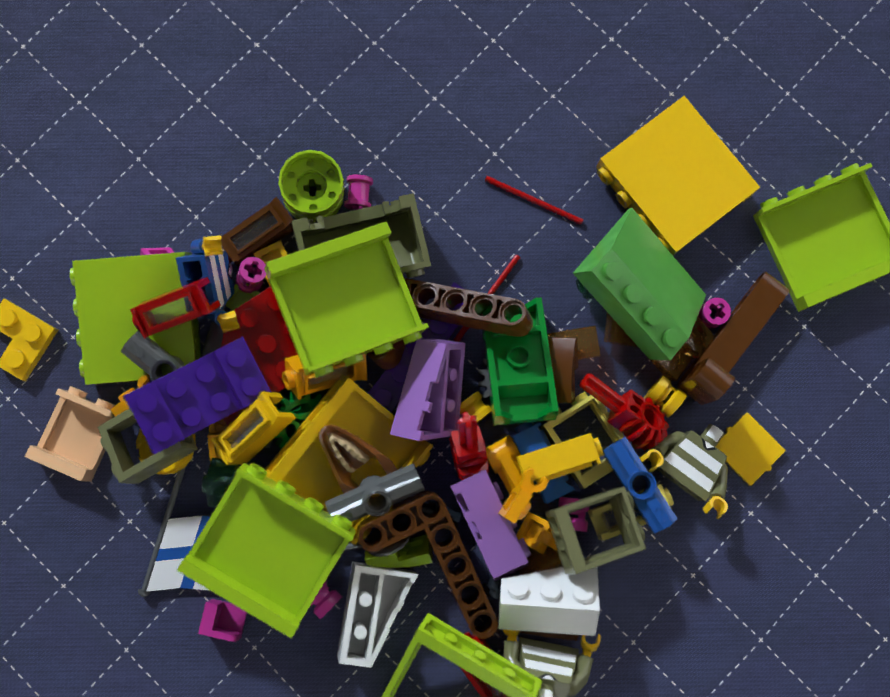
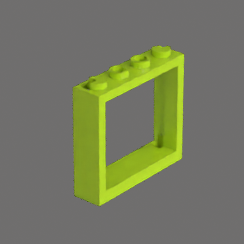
(467, 655)

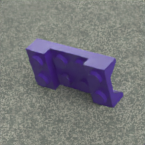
(196, 395)

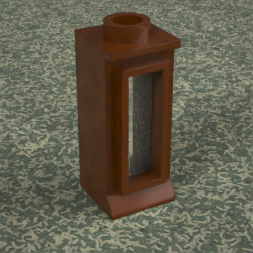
(257, 232)

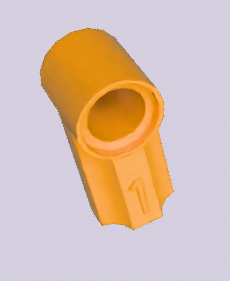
(503, 461)

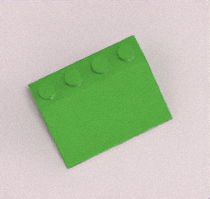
(642, 287)

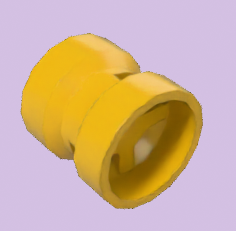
(661, 390)

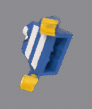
(211, 263)

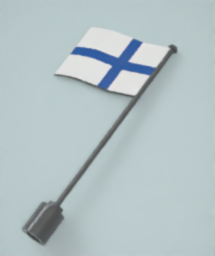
(177, 534)

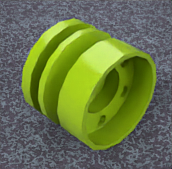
(308, 170)

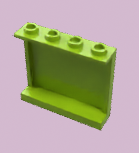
(827, 236)
(344, 299)
(103, 303)
(267, 549)

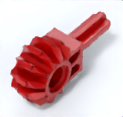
(630, 413)
(468, 448)

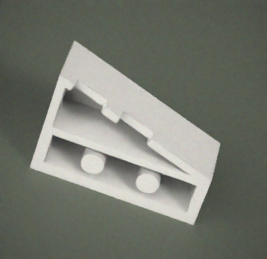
(550, 602)
(369, 611)

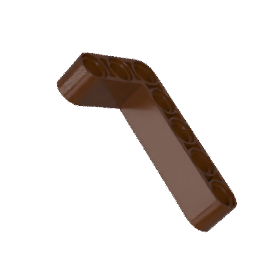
(468, 315)
(709, 375)
(444, 552)

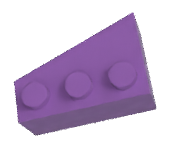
(431, 391)
(492, 532)

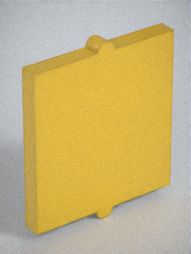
(749, 448)

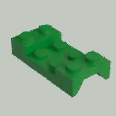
(521, 372)

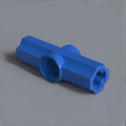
(651, 501)

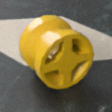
(475, 406)

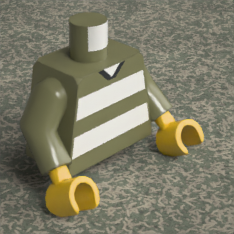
(694, 465)
(558, 666)

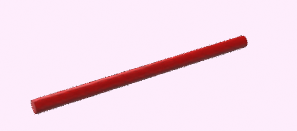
(534, 200)
(493, 289)

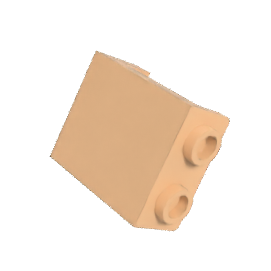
(72, 435)

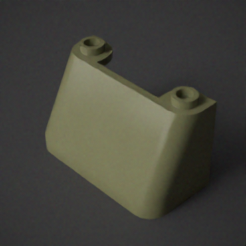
(403, 220)

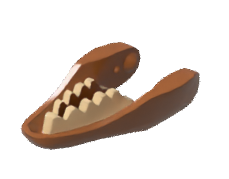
(348, 453)

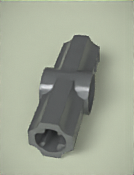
(149, 355)
(391, 488)

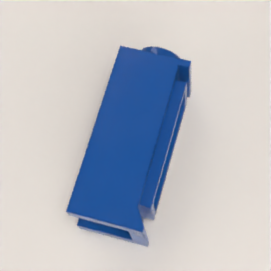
(530, 439)

